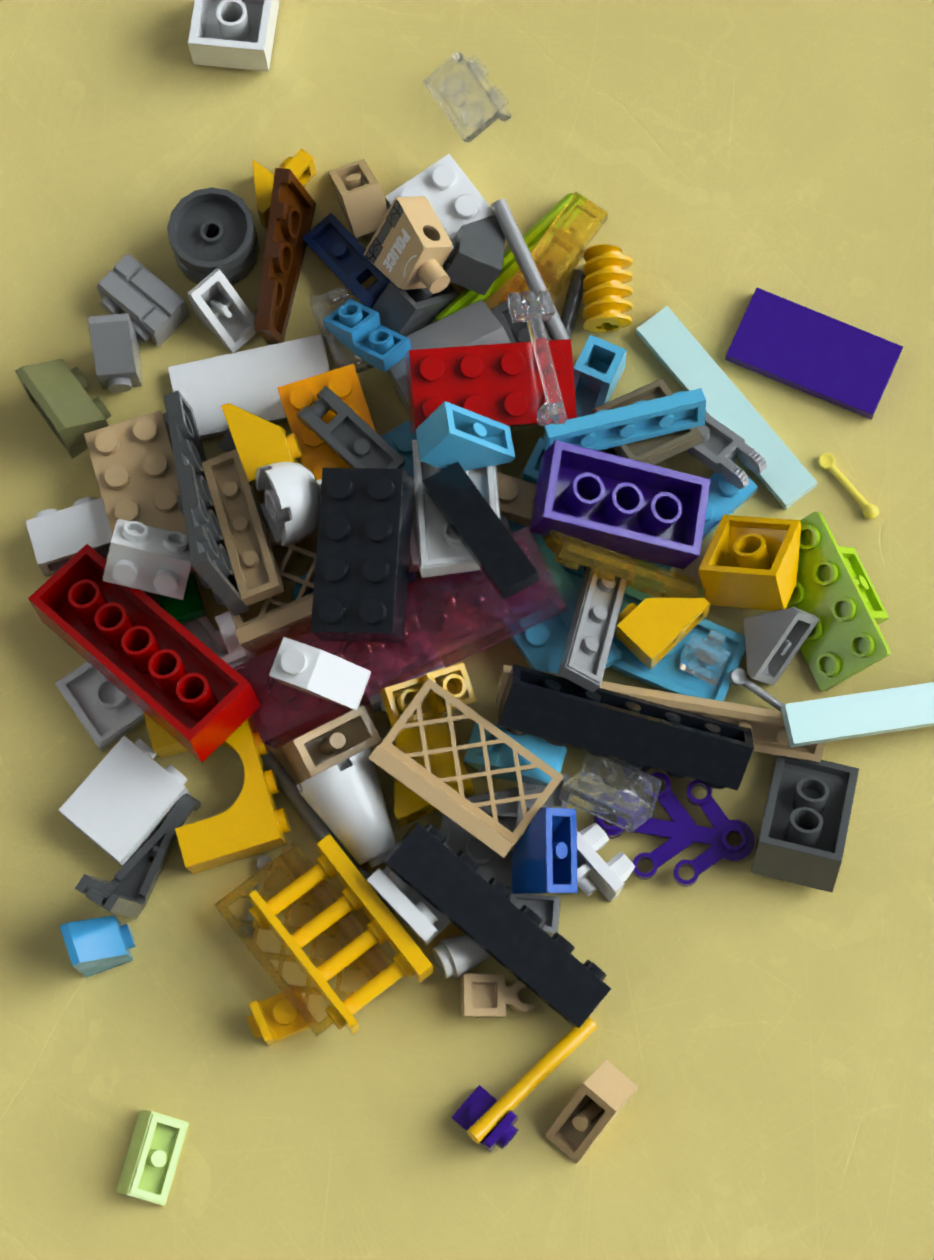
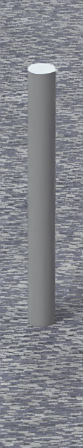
(526, 263)

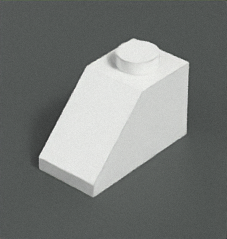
(319, 673)

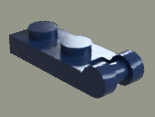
(346, 259)

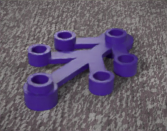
(684, 832)

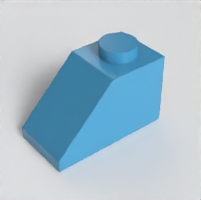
(98, 944)

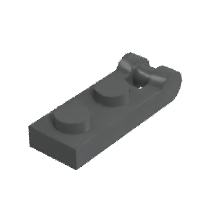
(349, 434)

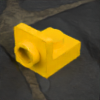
(275, 1019)

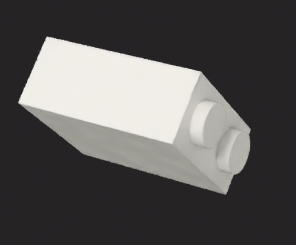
(124, 799)

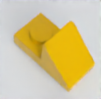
(302, 167)

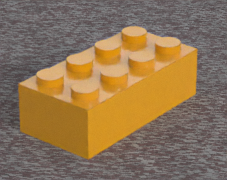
(302, 393)

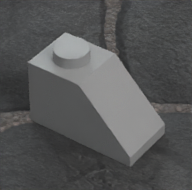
(115, 352)

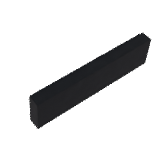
(480, 531)

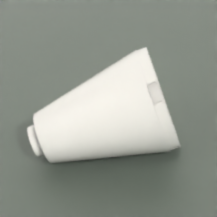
(353, 807)

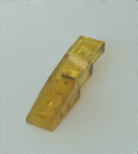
(563, 245)

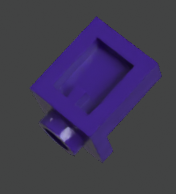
(477, 1105)

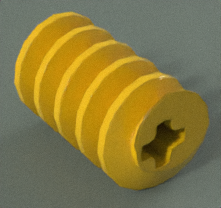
(605, 289)

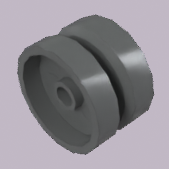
(213, 232)

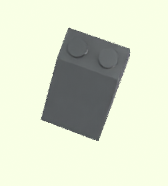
(805, 822)

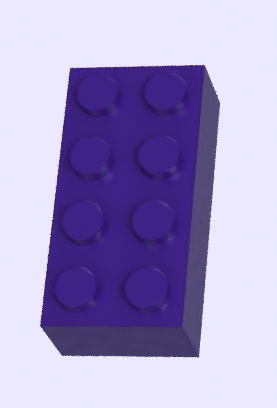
(621, 504)

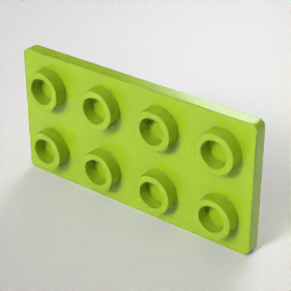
(843, 598)

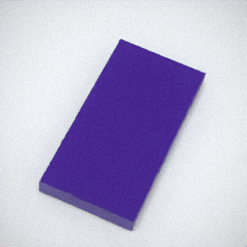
(814, 353)

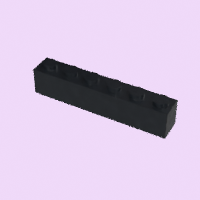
(625, 728)
(497, 924)

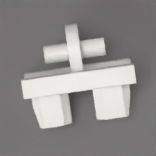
(607, 876)

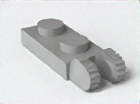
(723, 446)

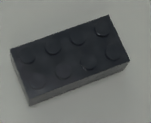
(362, 555)

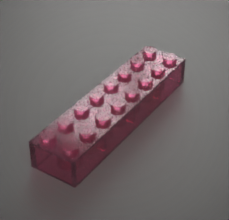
(444, 624)

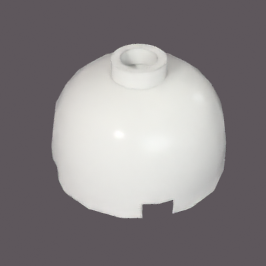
(290, 500)

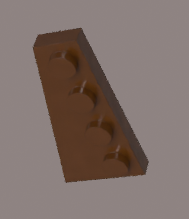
(284, 253)

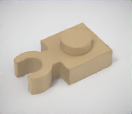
(488, 996)

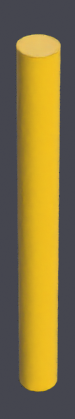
(530, 1080)

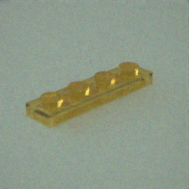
(609, 563)

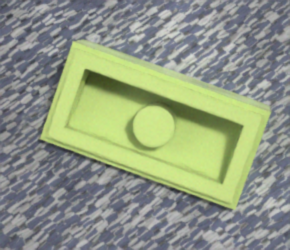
(152, 1157)

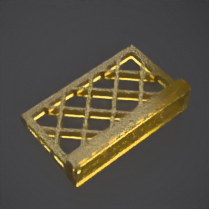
(293, 864)

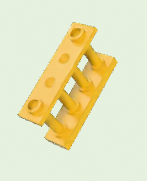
(355, 896)

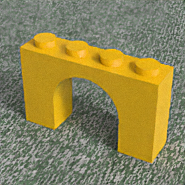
(246, 827)

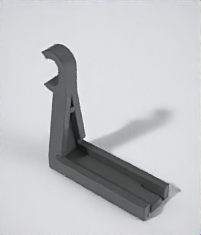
(136, 879)

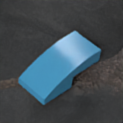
(363, 334)

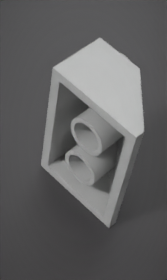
(465, 327)

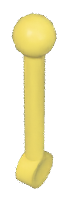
(826, 462)

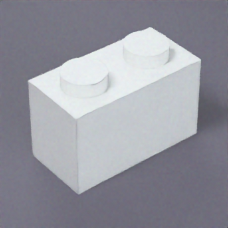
(62, 533)

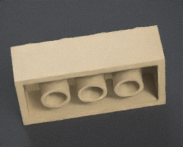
(137, 473)

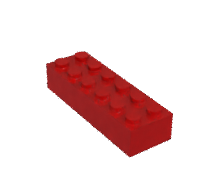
(145, 654)

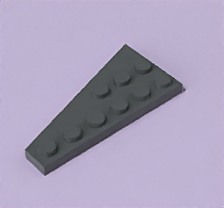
(196, 504)

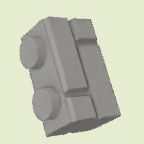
(148, 301)

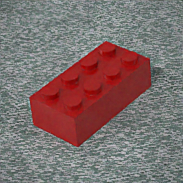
(487, 380)

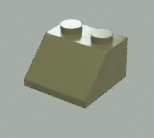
(63, 402)

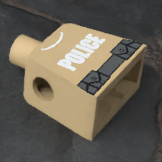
(411, 246)

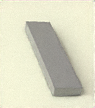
(592, 630)

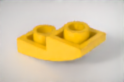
(453, 679)

